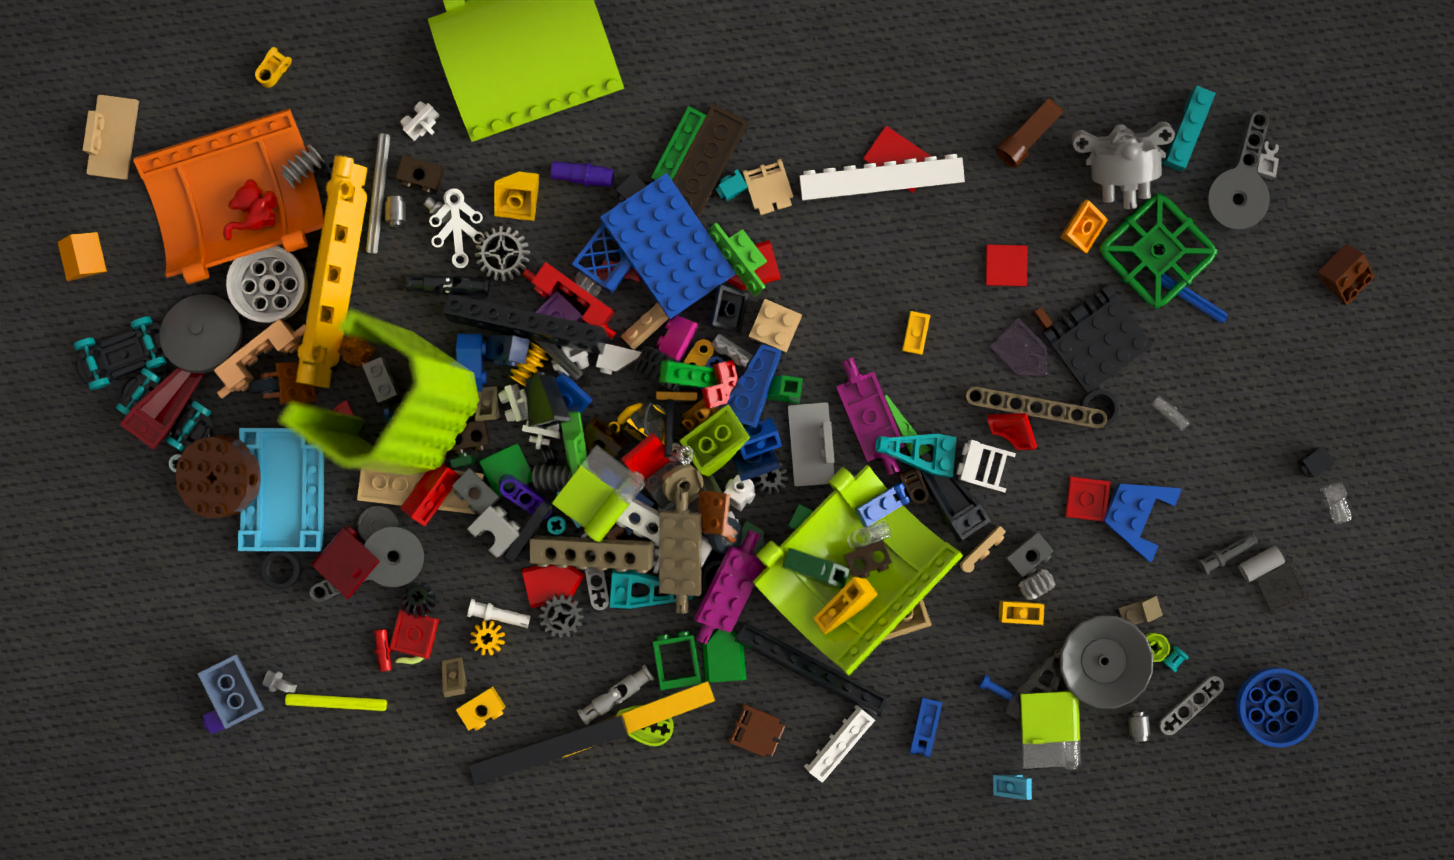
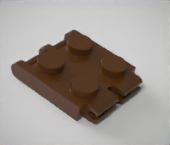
(757, 731)

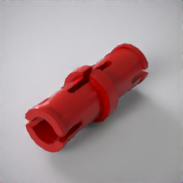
(382, 650)

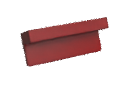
(429, 494)

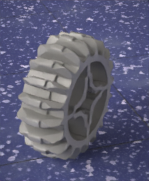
(484, 254)

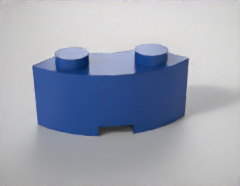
(470, 354)

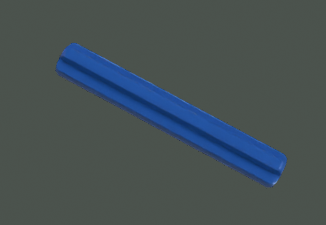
(1195, 300)

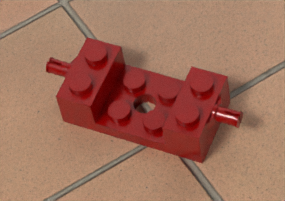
(550, 279)

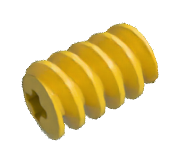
(533, 360)

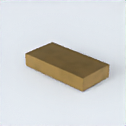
(664, 394)

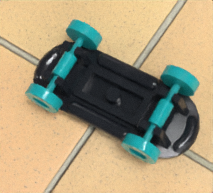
(120, 354)
(190, 425)

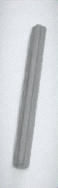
(378, 193)

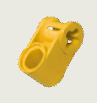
(272, 66)

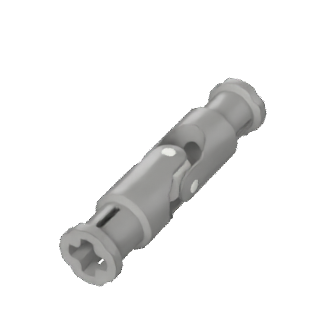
(605, 702)

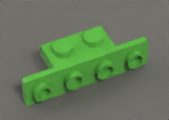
(741, 255)
(574, 441)

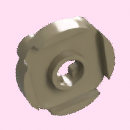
(676, 476)

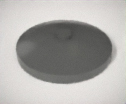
(200, 333)

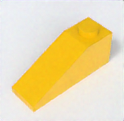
(845, 604)

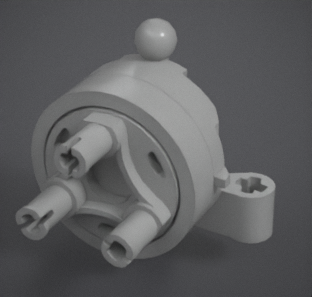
(1125, 160)

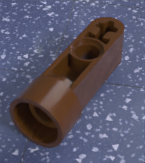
(1014, 149)

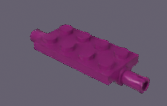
(868, 413)
(729, 588)

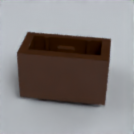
(1347, 273)

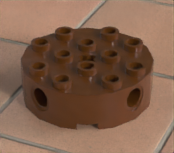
(218, 476)

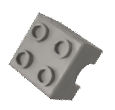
(504, 530)

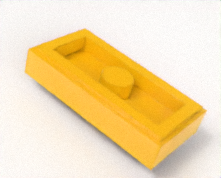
(916, 332)

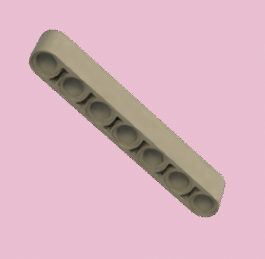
(1045, 413)

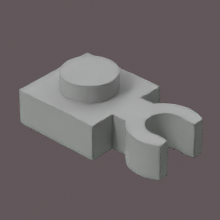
(1267, 162)

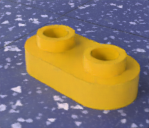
(697, 357)

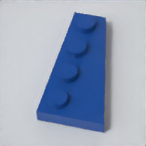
(753, 387)

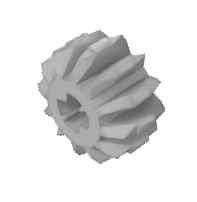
(1037, 584)

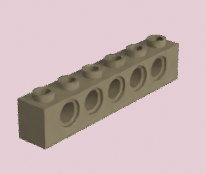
(641, 550)

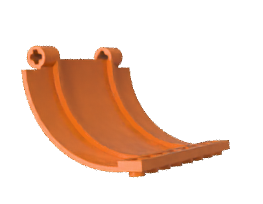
(200, 176)

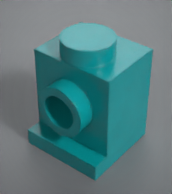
(731, 186)

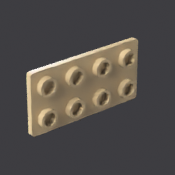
(110, 136)

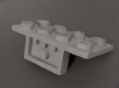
(811, 443)

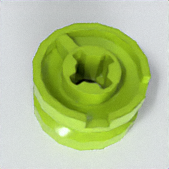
(1162, 643)

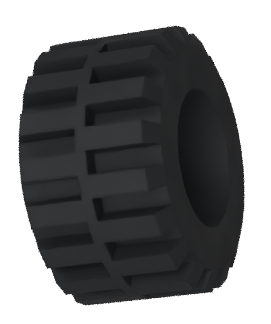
(650, 365)

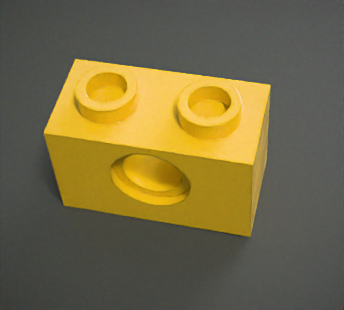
(1021, 612)
(470, 715)

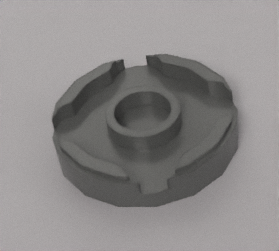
(379, 516)

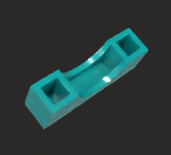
(1189, 129)

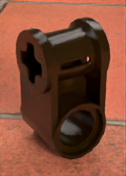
(913, 483)

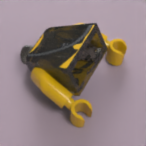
(643, 419)

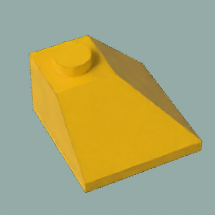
(516, 196)

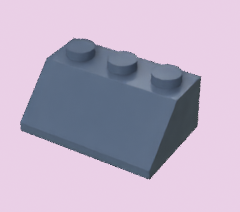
(231, 691)

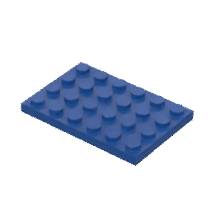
(667, 246)

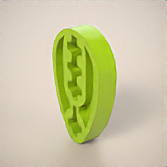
(648, 737)

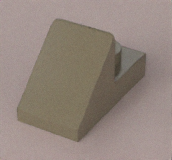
(487, 404)
(1141, 611)
(453, 677)

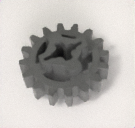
(553, 618)

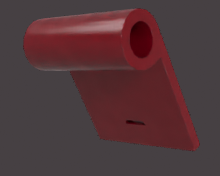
(345, 561)

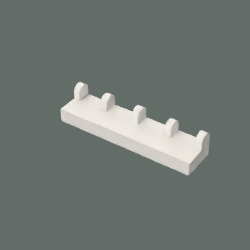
(840, 744)

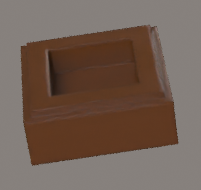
(1042, 318)

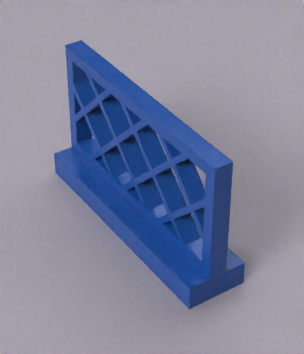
(620, 269)

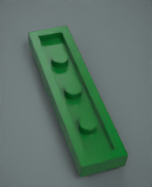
(679, 144)
(687, 374)

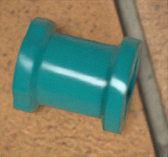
(550, 526)
(1181, 657)

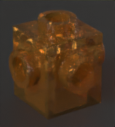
(355, 350)

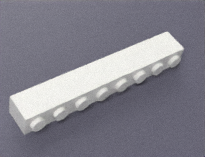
(883, 178)

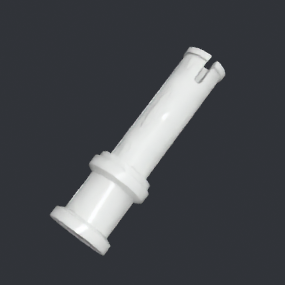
(489, 612)

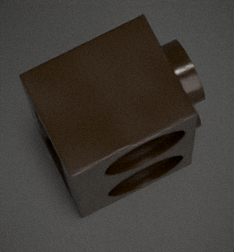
(467, 440)
(865, 554)

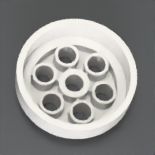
(243, 271)

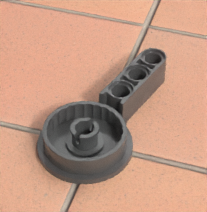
(1242, 181)
(388, 571)

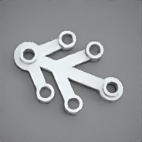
(456, 224)

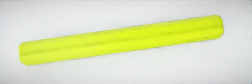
(336, 702)

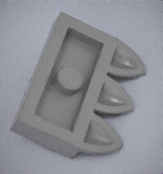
(725, 346)

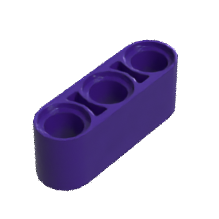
(517, 490)

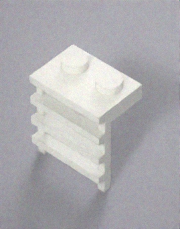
(972, 455)

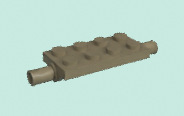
(680, 552)

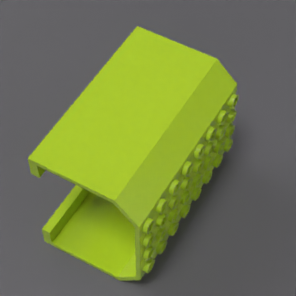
(423, 427)

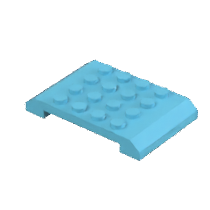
(290, 494)

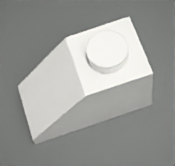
(615, 358)

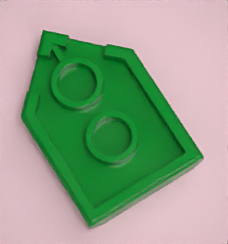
(723, 657)

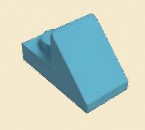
(1012, 786)

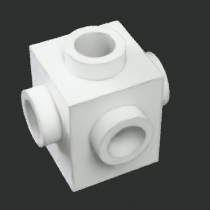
(740, 492)

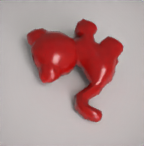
(259, 205)

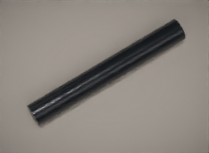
(668, 437)

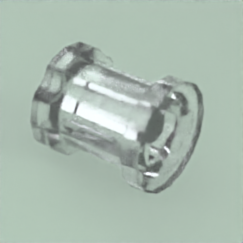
(685, 450)

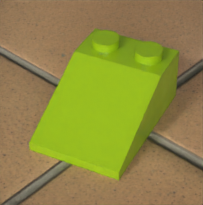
(716, 441)

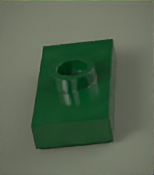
(463, 460)

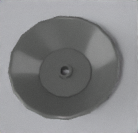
(1122, 676)

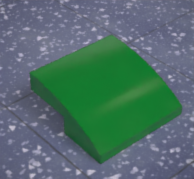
(505, 462)

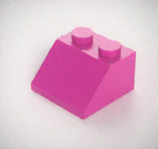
(677, 337)

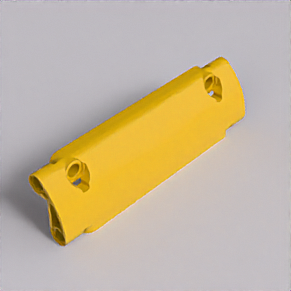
(333, 273)

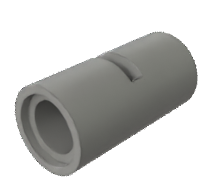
(1261, 563)

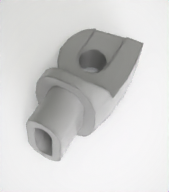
(434, 207)
(273, 682)

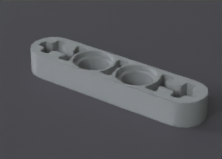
(590, 572)
(1191, 705)

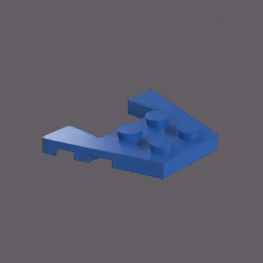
(1130, 511)

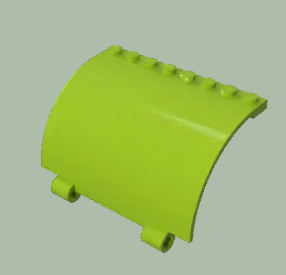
(522, 59)
(916, 567)

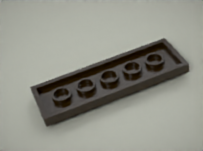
(708, 157)

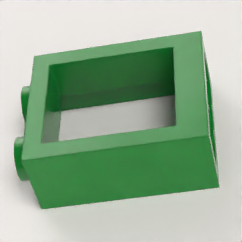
(680, 681)

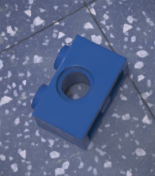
(761, 440)

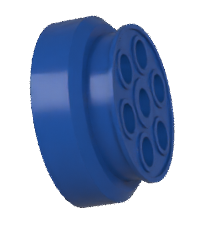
(1303, 706)

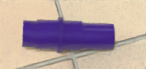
(582, 174)

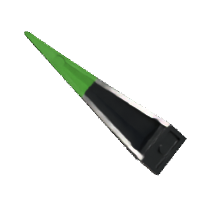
(951, 498)

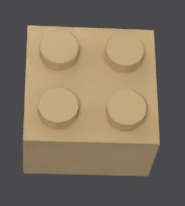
(775, 326)

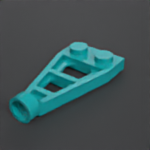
(943, 452)
(621, 590)

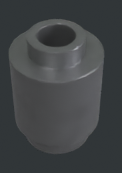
(395, 211)
(1139, 726)

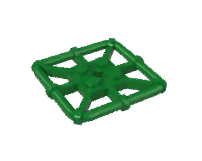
(1158, 264)

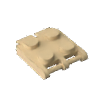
(769, 187)

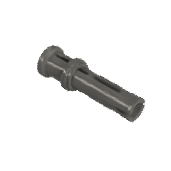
(1219, 558)

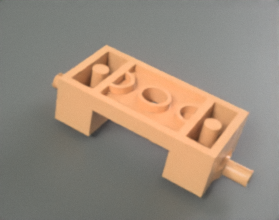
(233, 370)

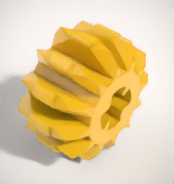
(491, 644)

